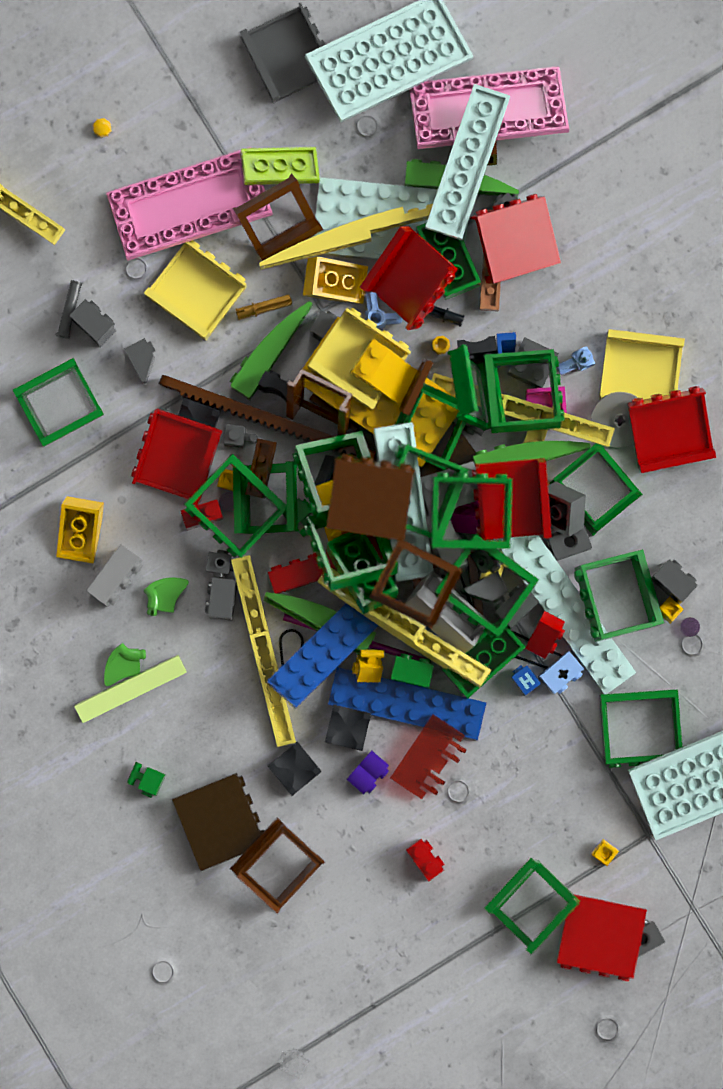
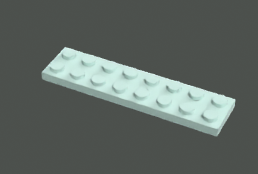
(467, 162)
(387, 441)

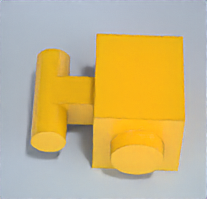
(368, 666)

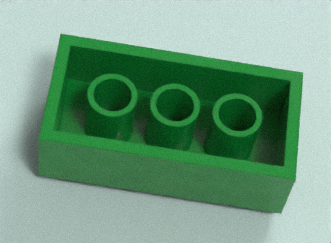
(455, 252)
(355, 553)
(492, 653)

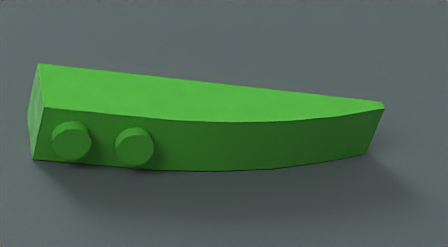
(430, 176)
(267, 353)
(531, 450)
(309, 613)

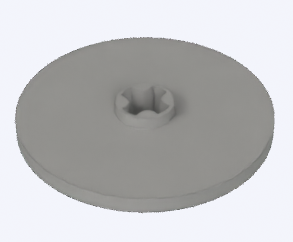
(608, 410)

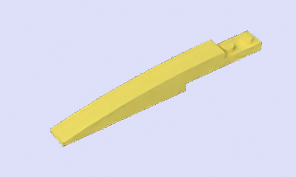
(29, 216)
(347, 235)
(525, 410)
(418, 638)
(262, 648)

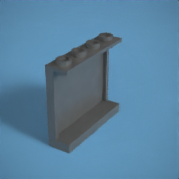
(280, 51)

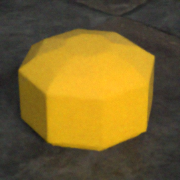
(102, 127)
(440, 345)

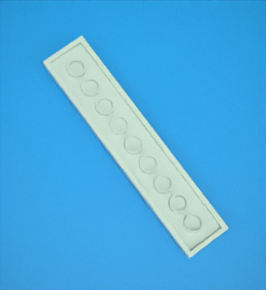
(561, 598)

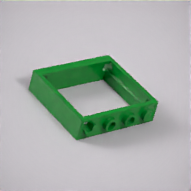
(518, 358)
(304, 473)
(258, 484)
(452, 492)
(478, 544)
(351, 578)
(646, 589)
(474, 618)
(635, 761)

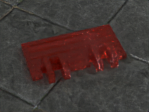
(426, 756)

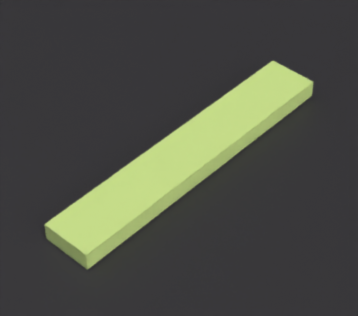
(130, 688)

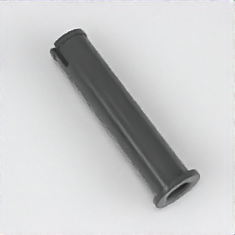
(70, 306)

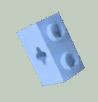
(565, 662)

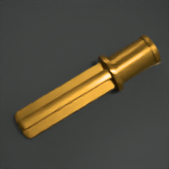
(263, 307)

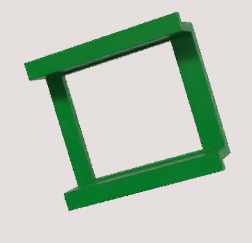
(446, 399)
(242, 517)
(514, 884)

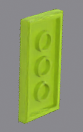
(275, 165)

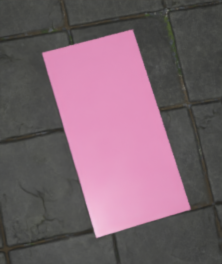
(533, 108)
(182, 205)

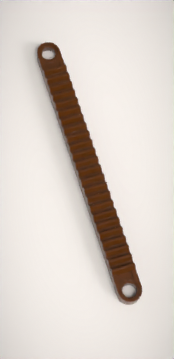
(251, 413)

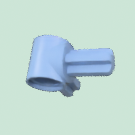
(373, 311)
(580, 359)

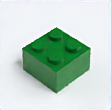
(412, 671)

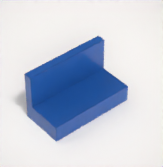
(505, 343)

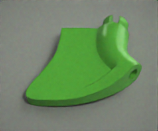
(164, 594)
(123, 663)

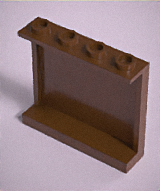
(370, 497)

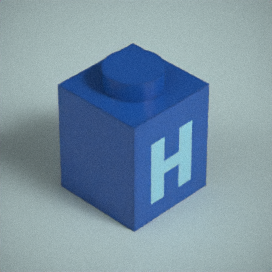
(525, 679)

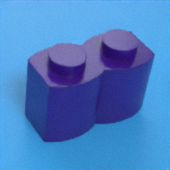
(368, 772)

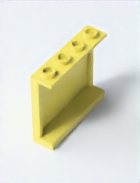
(196, 289)
(344, 348)
(640, 364)

